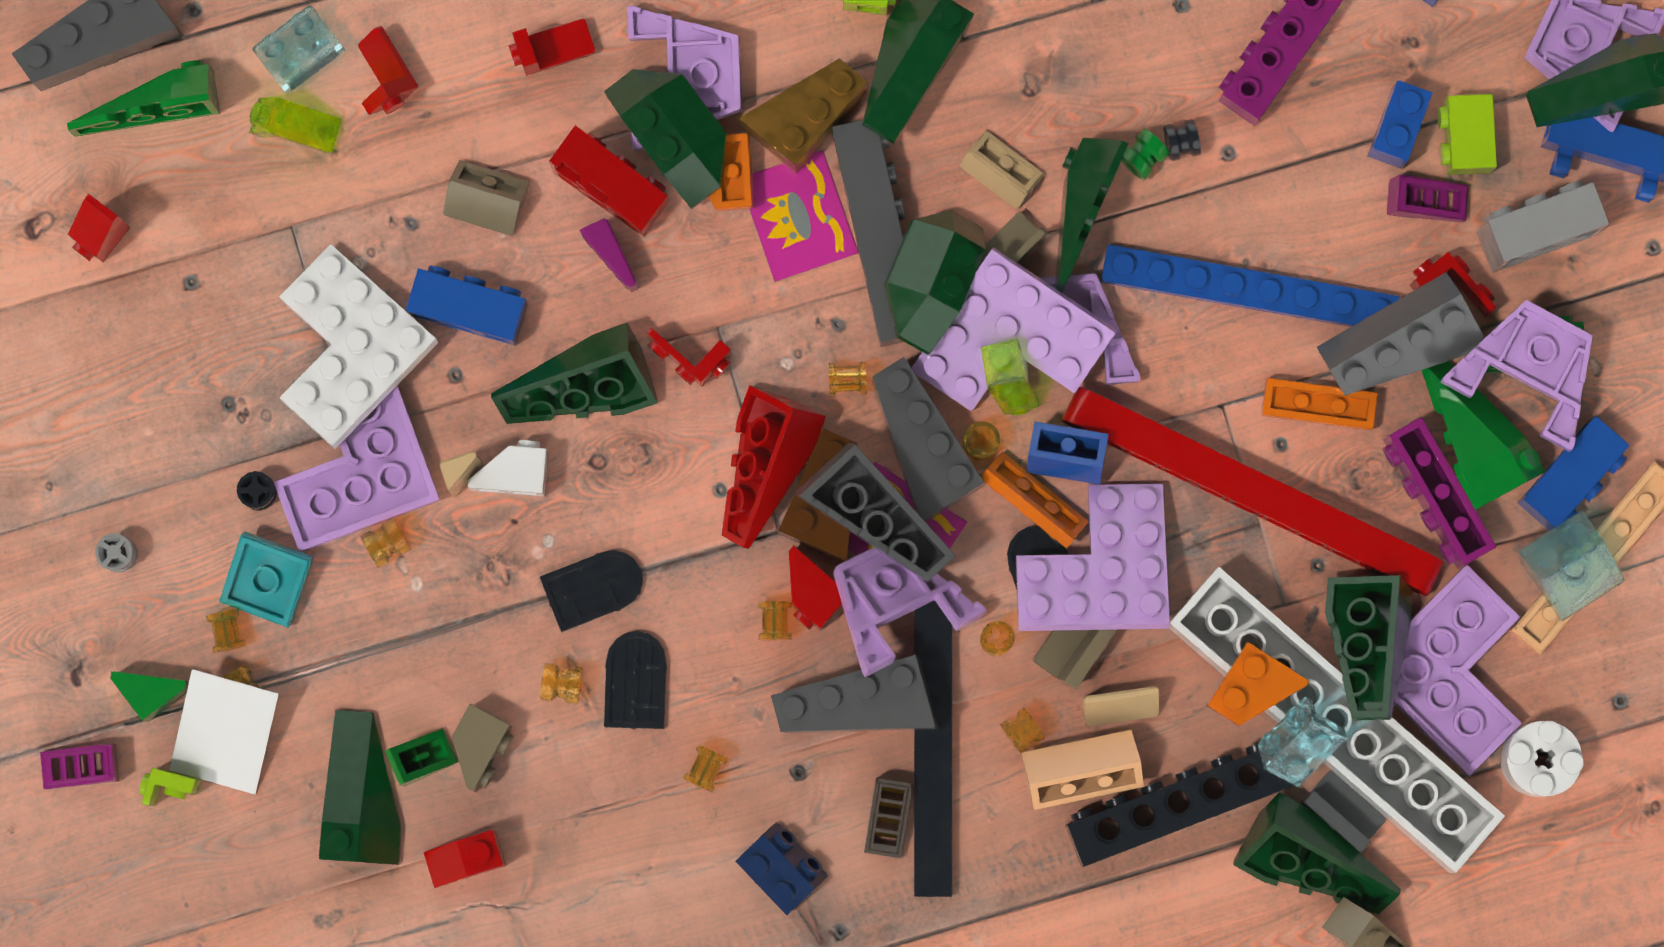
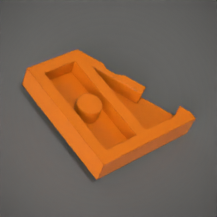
(737, 176)
(1254, 686)

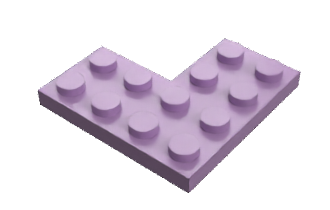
(1010, 305)
(372, 482)
(1114, 585)
(1435, 674)

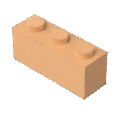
(1082, 769)

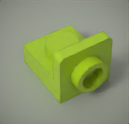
(174, 783)

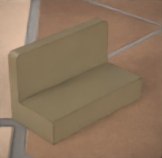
(485, 197)
(1016, 239)
(1072, 653)

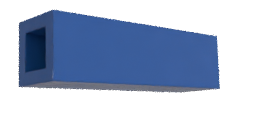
(1622, 149)

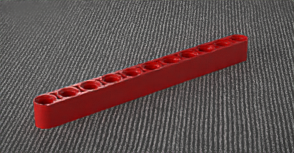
(1253, 491)

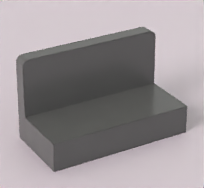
(1344, 810)

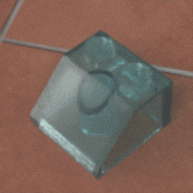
(1571, 566)

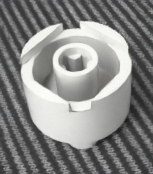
(1562, 764)

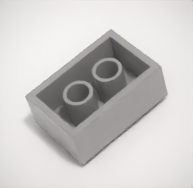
(1542, 225)

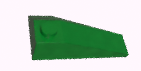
(167, 98)
(1487, 445)

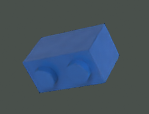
(1399, 124)
(1067, 453)

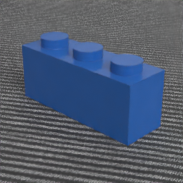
(467, 305)
(1575, 474)

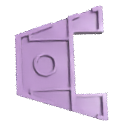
(1582, 28)
(702, 54)
(1088, 293)
(1539, 353)
(880, 591)

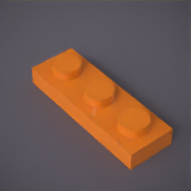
(1318, 404)
(1034, 500)

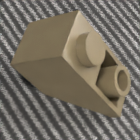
(477, 743)
(1359, 928)

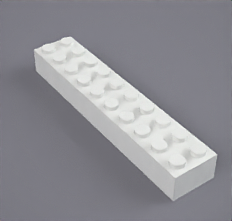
(1377, 757)

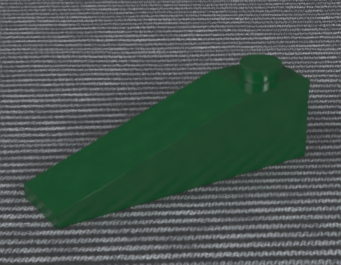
(912, 54)
(1609, 82)
(590, 377)
(359, 802)

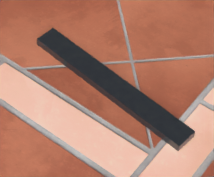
(934, 758)

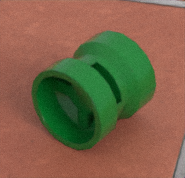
(1144, 154)

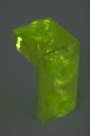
(294, 123)
(1007, 378)

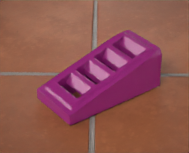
(1397, 198)
(605, 245)
(109, 762)

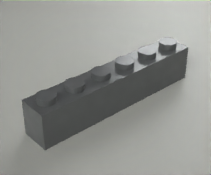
(873, 214)

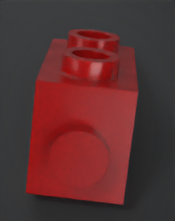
(551, 46)
(390, 71)
(1458, 271)
(713, 363)

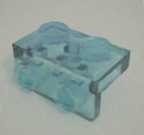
(298, 49)
(1299, 743)

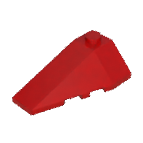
(772, 451)

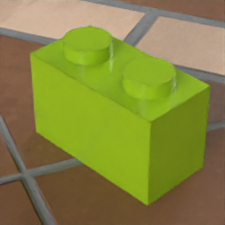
(1468, 134)

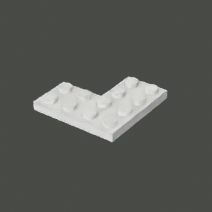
(369, 347)

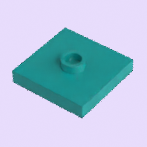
(266, 579)

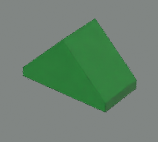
(148, 693)
(421, 757)

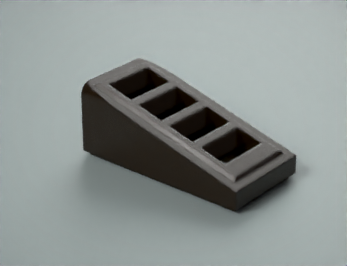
(896, 787)

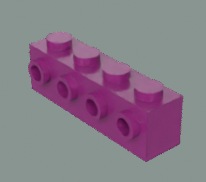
(1275, 56)
(1439, 494)

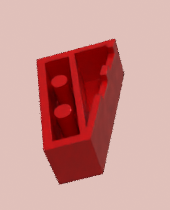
(609, 180)

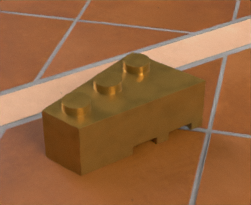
(804, 114)

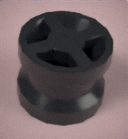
(1182, 139)
(252, 484)

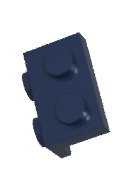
(782, 868)

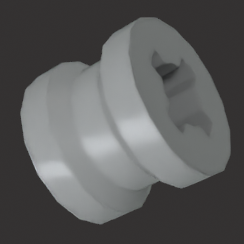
(110, 549)

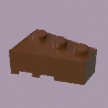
(805, 523)

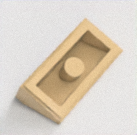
(1001, 169)
(459, 470)
(1121, 706)

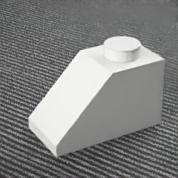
(514, 471)

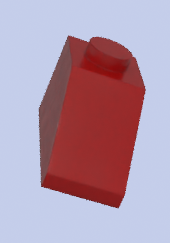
(96, 230)
(812, 591)
(465, 858)

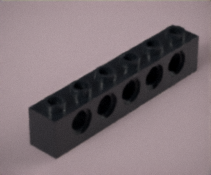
(1093, 848)

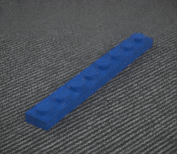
(1240, 287)

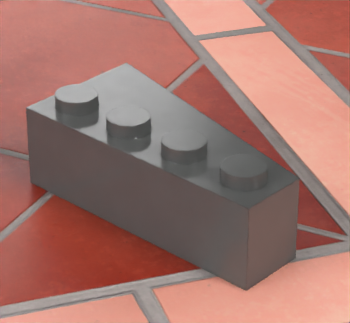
(93, 37)
(1403, 337)
(927, 450)
(868, 506)
(851, 702)

